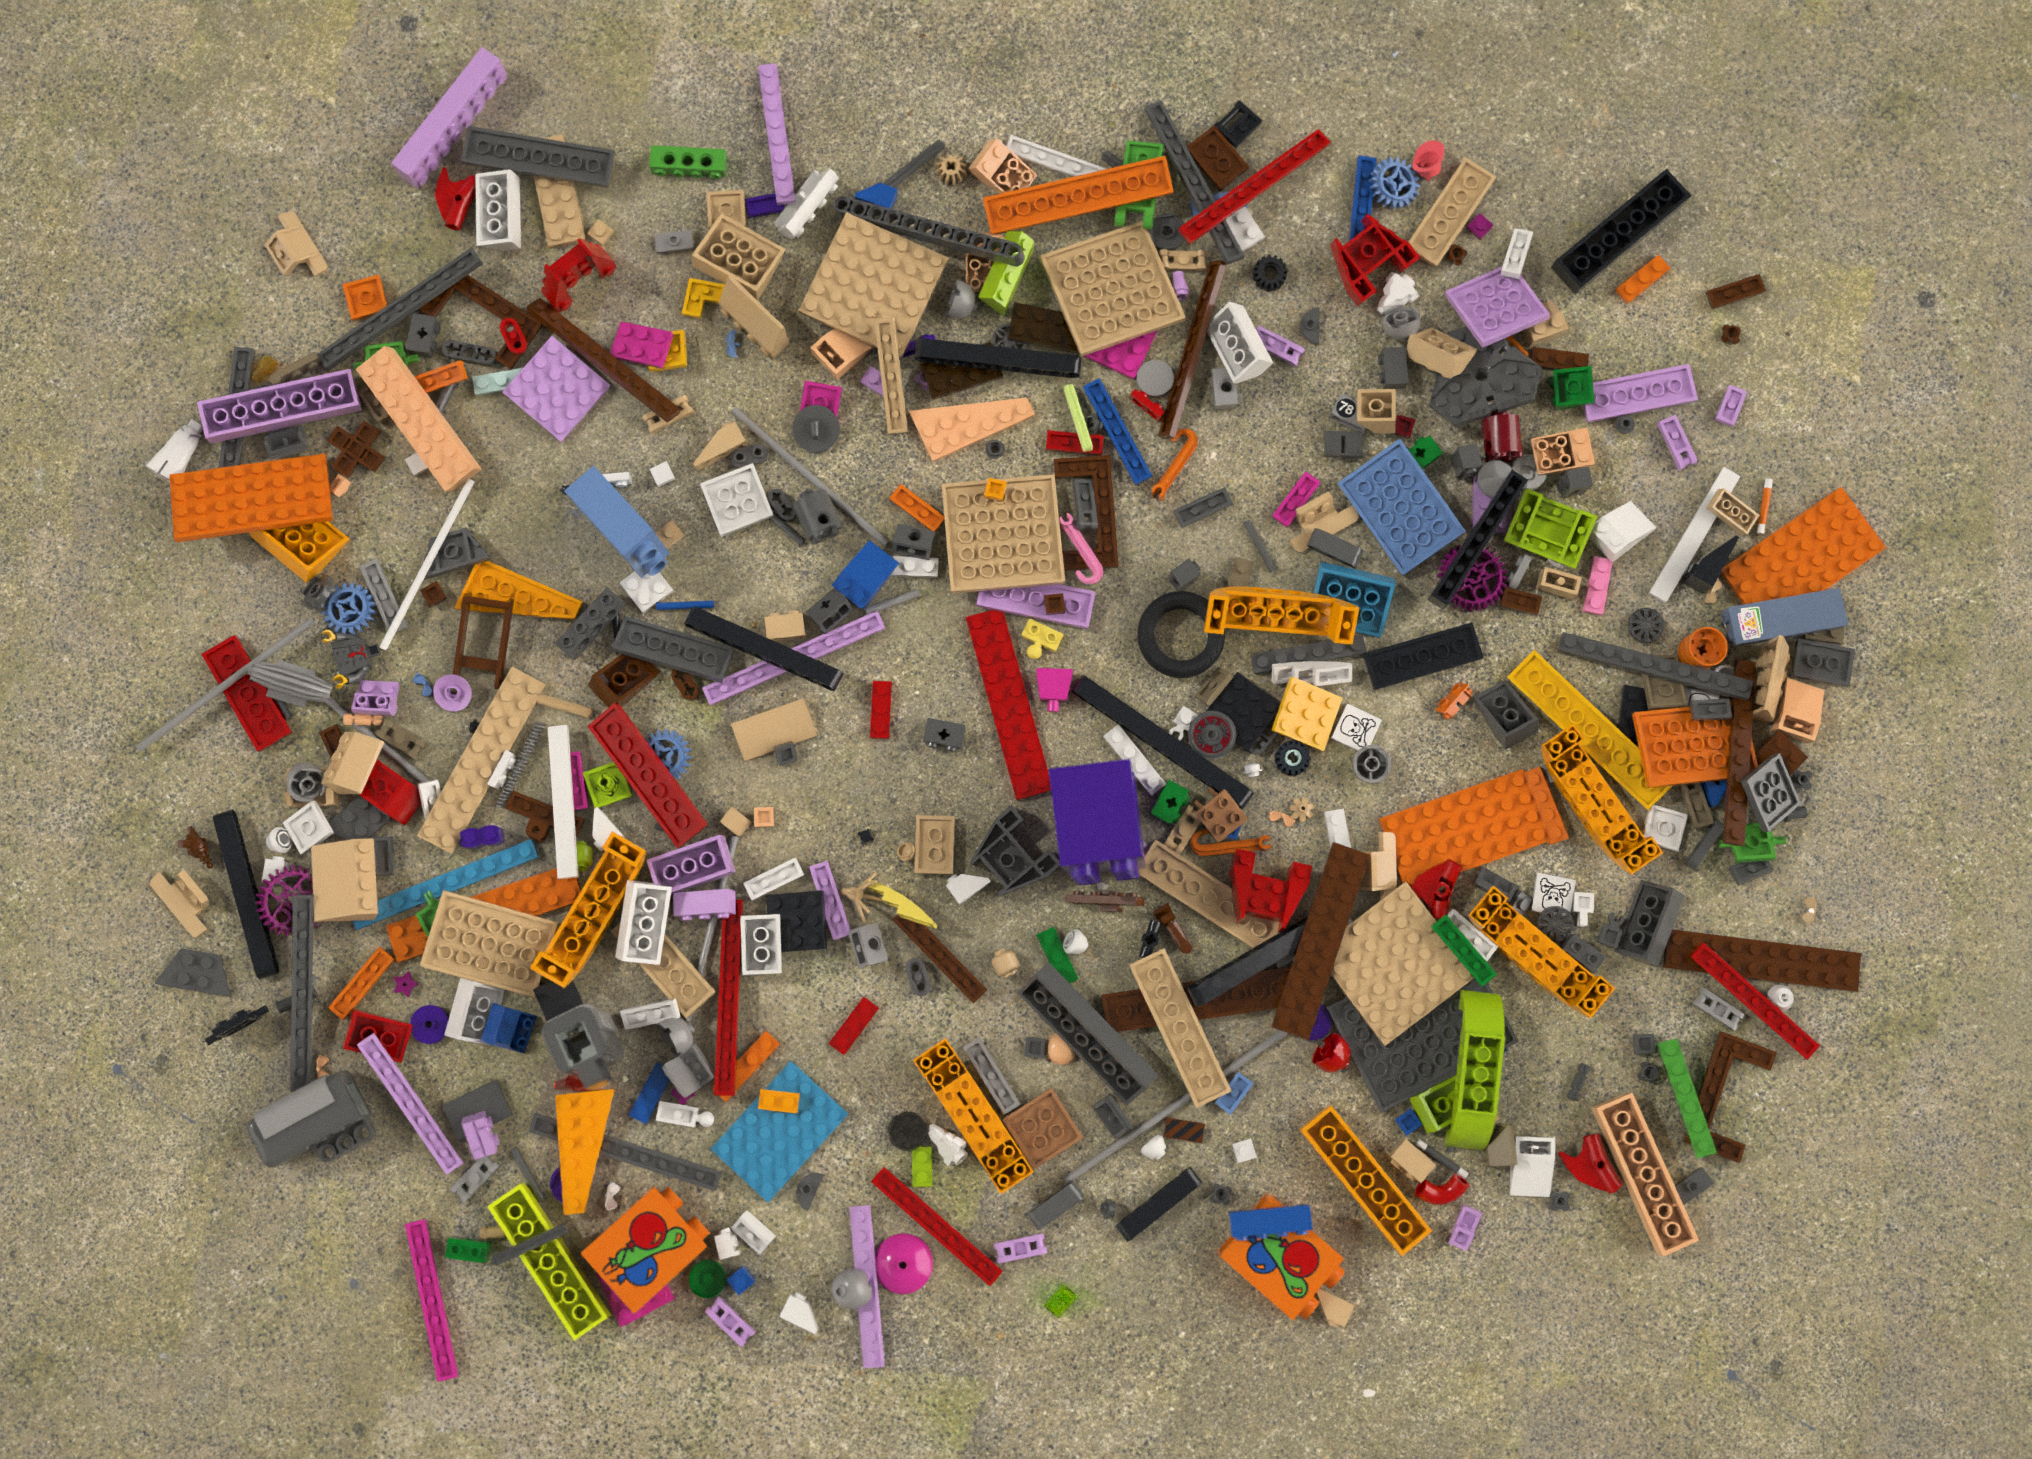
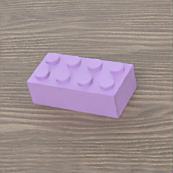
(692, 864)

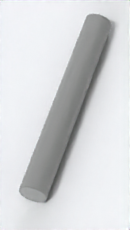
(894, 601)

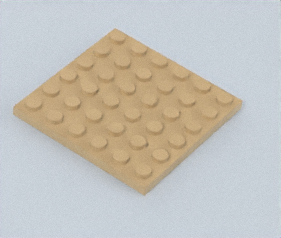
(871, 278)
(1112, 288)
(1005, 541)
(1396, 964)

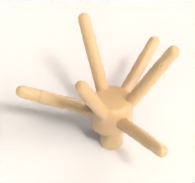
(856, 894)

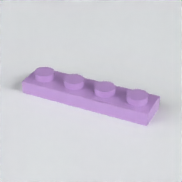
(834, 909)

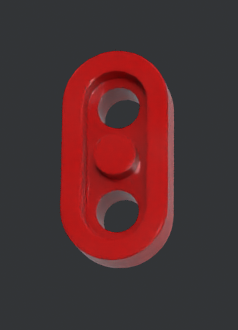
(513, 337)

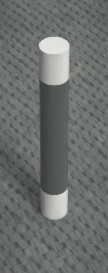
(1441, 1158)

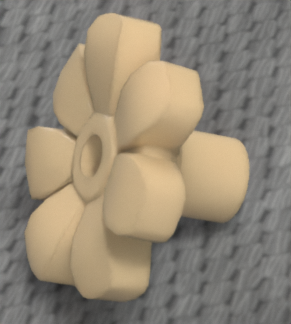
(1298, 812)

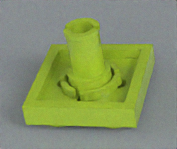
(607, 784)

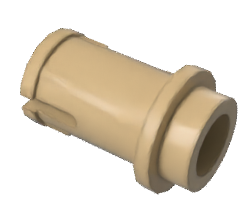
(491, 1233)

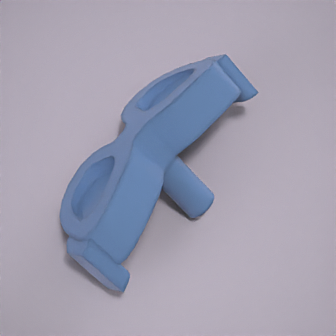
(730, 349)

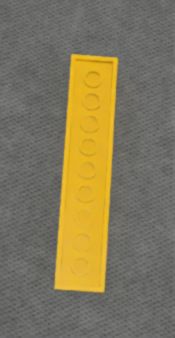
(1602, 738)

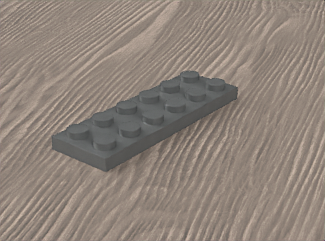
(673, 649)

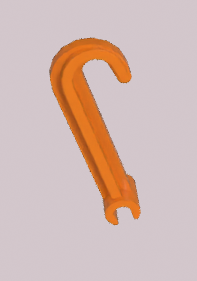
(1178, 463)
(1227, 847)

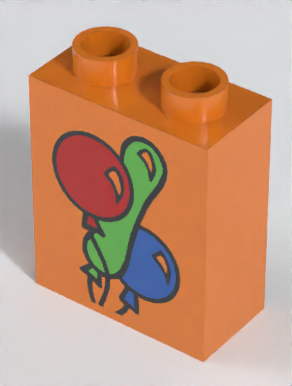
(646, 1248)
(1285, 1267)

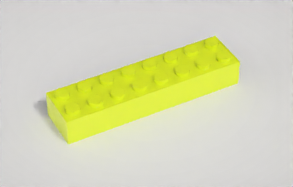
(550, 1263)

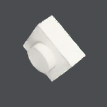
(1244, 1150)

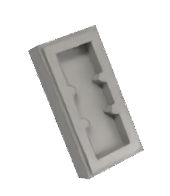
(674, 242)

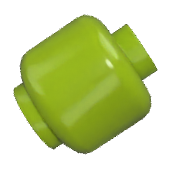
(584, 855)

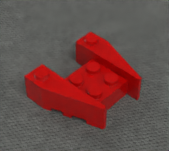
(1367, 253)
(572, 267)
(1265, 895)

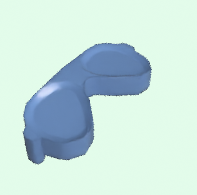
(420, 679)

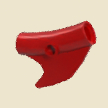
(454, 199)
(1427, 886)
(1585, 1167)

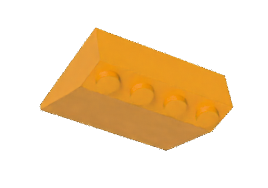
(303, 547)

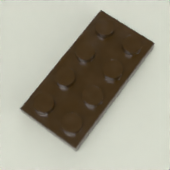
(1040, 328)
(950, 379)

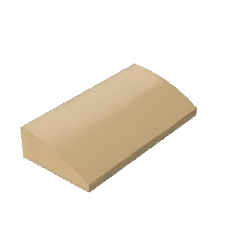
(774, 727)

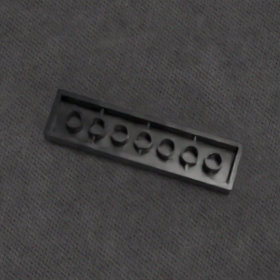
(1620, 231)

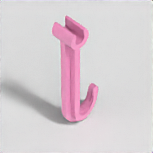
(1084, 550)

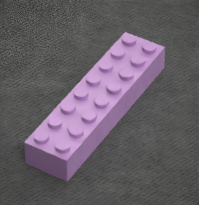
(449, 118)
(279, 406)

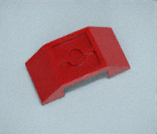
(391, 793)

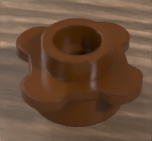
(1454, 249)
(1735, 330)

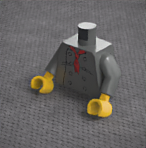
(351, 656)

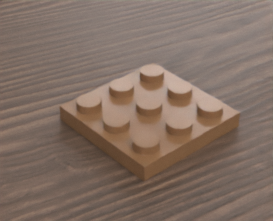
(1042, 1128)

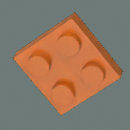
(365, 297)

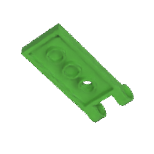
(1136, 152)

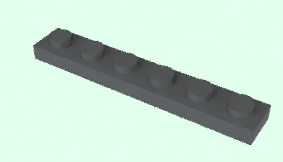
(1310, 652)

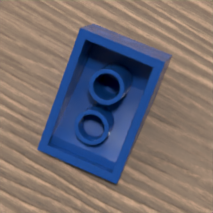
(865, 575)

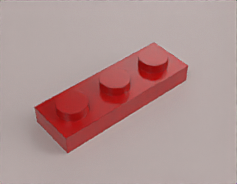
(1070, 443)
(880, 709)
(853, 1026)

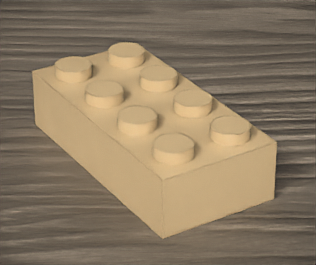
(1732, 511)

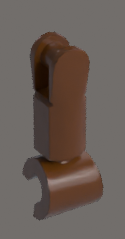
(1166, 916)

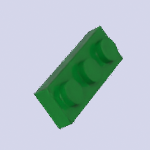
(1056, 955)

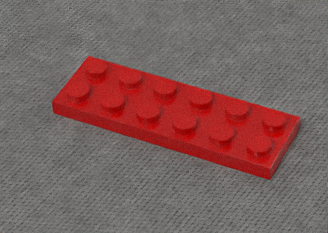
(248, 699)

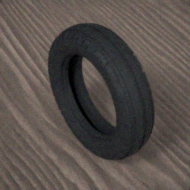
(1152, 653)

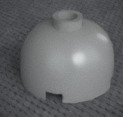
(961, 300)
(1401, 322)
(1371, 764)
(305, 781)
(677, 1034)
(851, 1289)

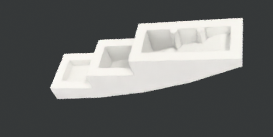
(1314, 672)

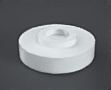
(1527, 468)

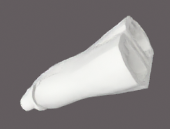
(176, 452)

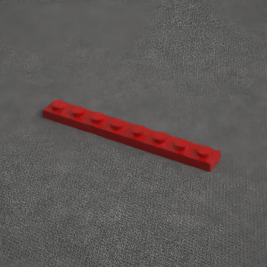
(1754, 1000)
(937, 1226)

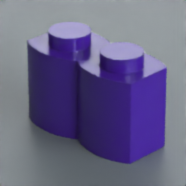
(478, 838)

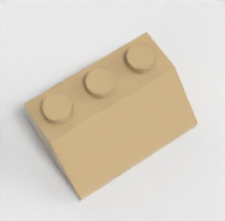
(1439, 352)
(352, 763)

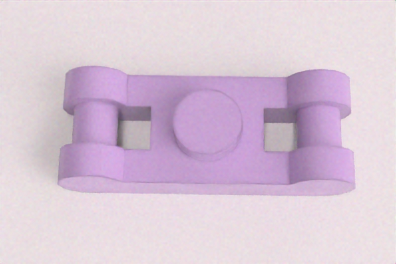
(1020, 1248)
(730, 1321)

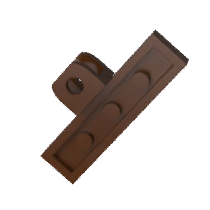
(540, 816)
(1107, 900)

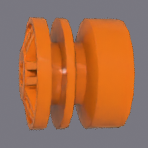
(1711, 646)

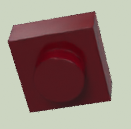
(1404, 426)

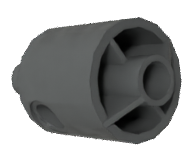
(817, 515)

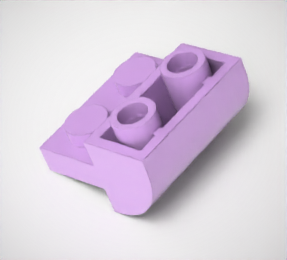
(376, 698)

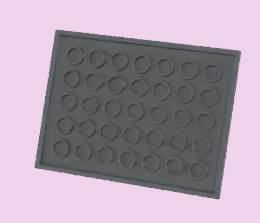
(1415, 1058)

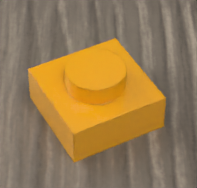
(995, 489)

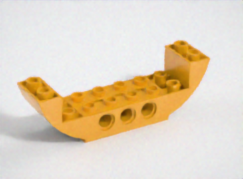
(1596, 802)
(1539, 955)
(973, 1115)

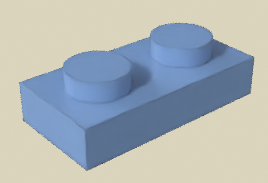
(1239, 1087)

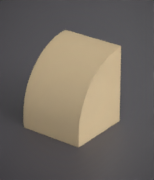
(735, 822)

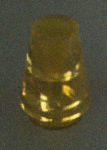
(264, 368)

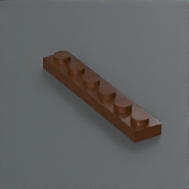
(942, 958)

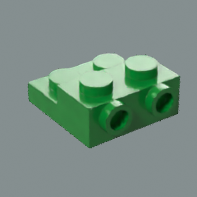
(1572, 387)

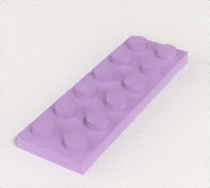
(1641, 393)
(1030, 603)

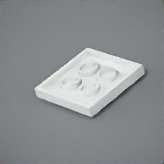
(737, 500)

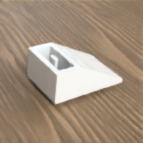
(1534, 1166)

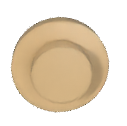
(906, 851)

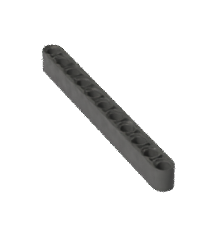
(935, 236)

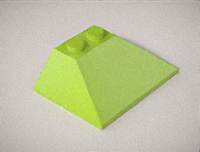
(1550, 528)

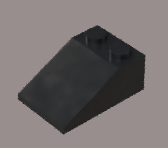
(1705, 572)

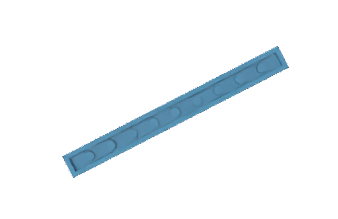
(453, 881)

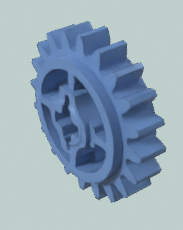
(1389, 187)
(347, 615)
(678, 748)

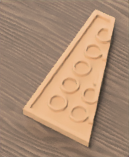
(957, 427)

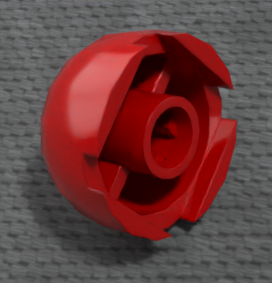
(1333, 1054)

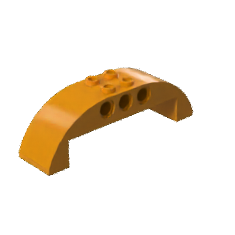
(1281, 612)
(591, 912)

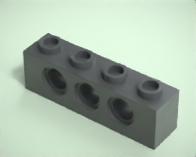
(590, 623)

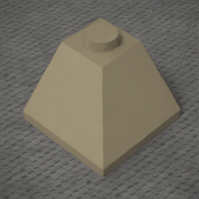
(1501, 1147)

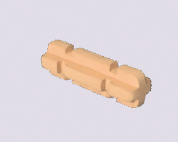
(362, 719)

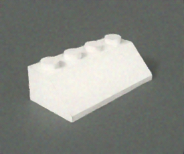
(498, 210)
(1238, 343)
(643, 922)

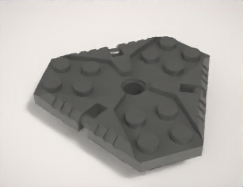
(1508, 381)

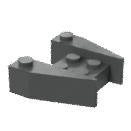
(1008, 859)

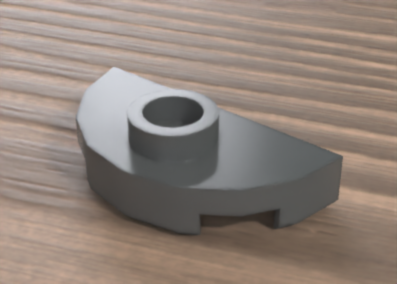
(1310, 326)
(807, 1189)

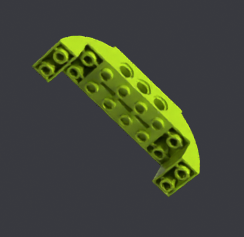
(1477, 1071)

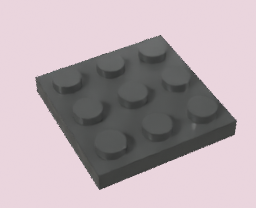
(1770, 792)

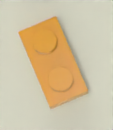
(778, 1101)

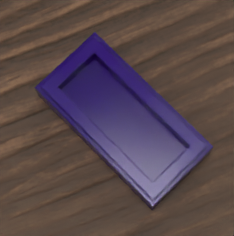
(763, 206)

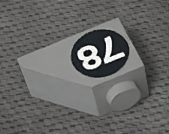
(1346, 413)

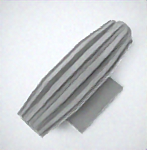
(290, 682)

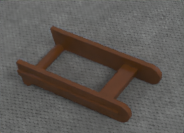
(481, 663)

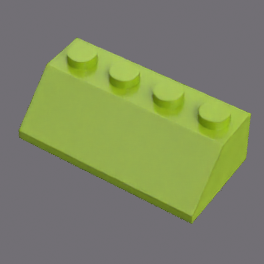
(1005, 278)

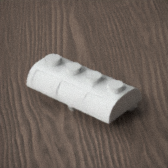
(807, 199)

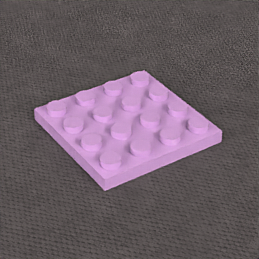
(1496, 306)
(556, 389)

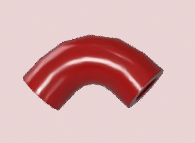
(1442, 1194)

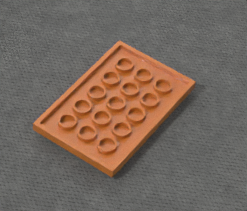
(1683, 750)

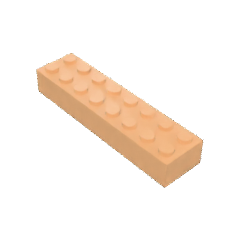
(418, 419)
(1644, 1174)

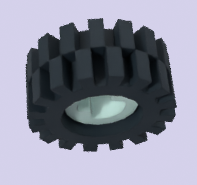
(1286, 765)

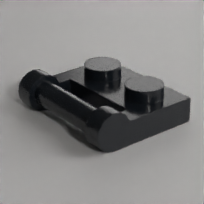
(1242, 127)

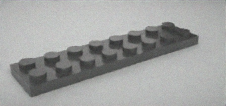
(538, 157)

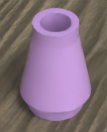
(1179, 285)

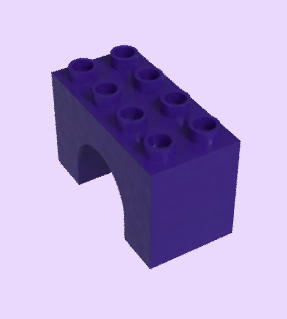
(1097, 821)

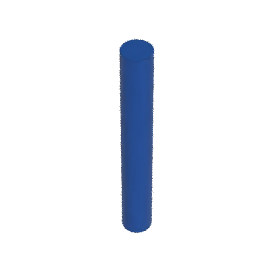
(684, 605)

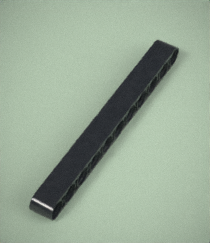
(1161, 740)

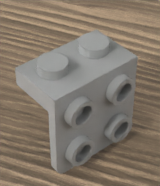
(689, 1071)

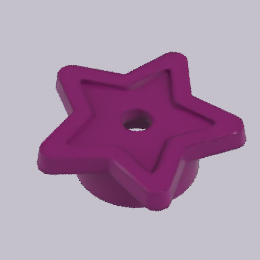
(405, 979)

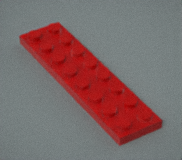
(647, 775)

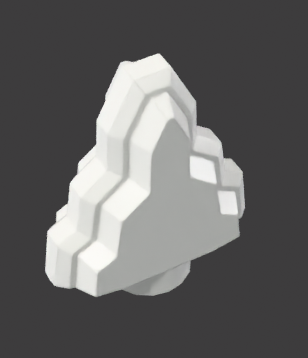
(1397, 292)
(948, 1144)

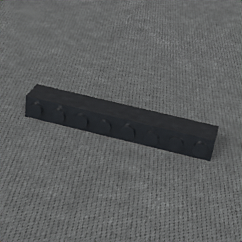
(1477, 539)

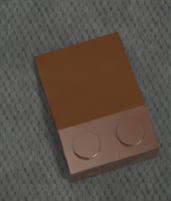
(622, 679)
(1780, 743)

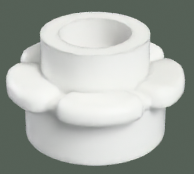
(1252, 769)

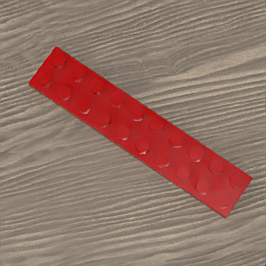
(1009, 704)

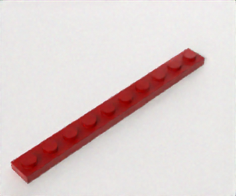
(1254, 186)
(728, 1004)

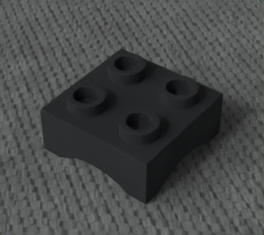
(556, 999)

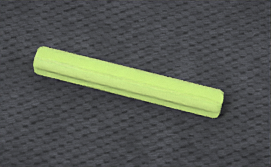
(1078, 417)

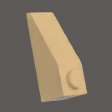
(721, 445)

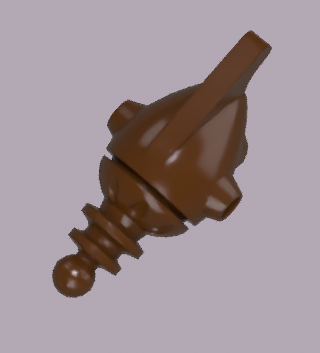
(196, 847)

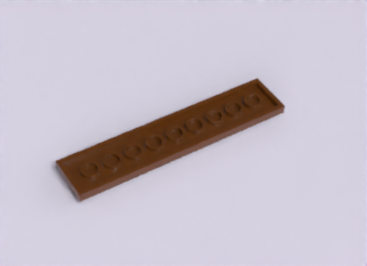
(1320, 941)
(1769, 960)
(1260, 992)

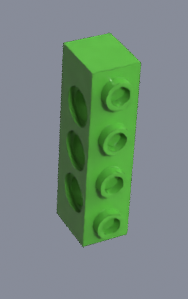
(661, 154)

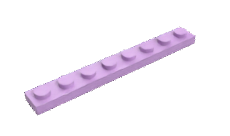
(776, 134)
(410, 1103)
(865, 1260)

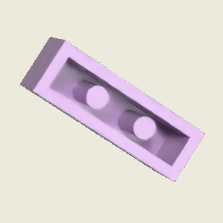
(704, 904)

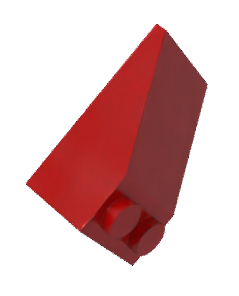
(389, 1031)

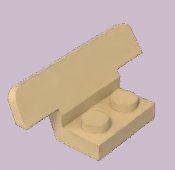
(294, 246)
(1321, 515)
(1381, 867)
(183, 900)

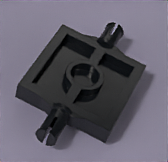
(240, 1021)

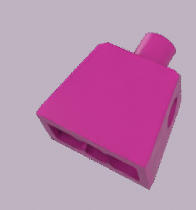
(1053, 686)

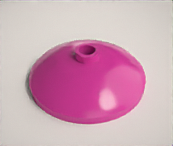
(907, 1249)

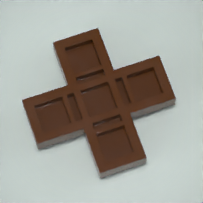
(356, 449)

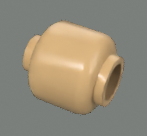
(1005, 963)

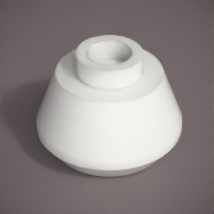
(279, 840)
(1075, 942)
(1778, 994)
(1154, 1148)

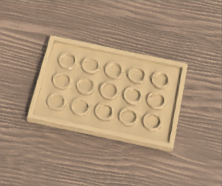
(487, 943)

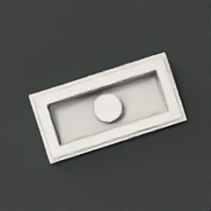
(753, 1232)

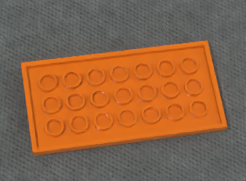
(250, 497)
(1805, 553)
(1467, 827)

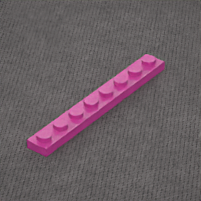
(431, 1300)

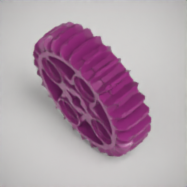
(1479, 571)
(267, 890)

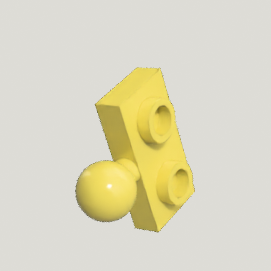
(1040, 636)

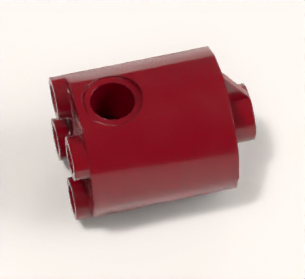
(1502, 437)

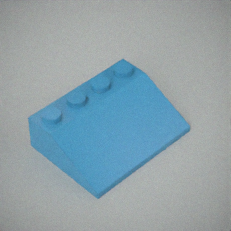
(1364, 589)

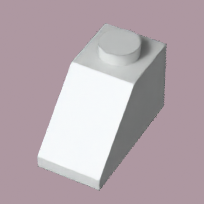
(602, 828)
(965, 886)
(799, 1312)

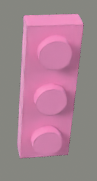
(1597, 585)

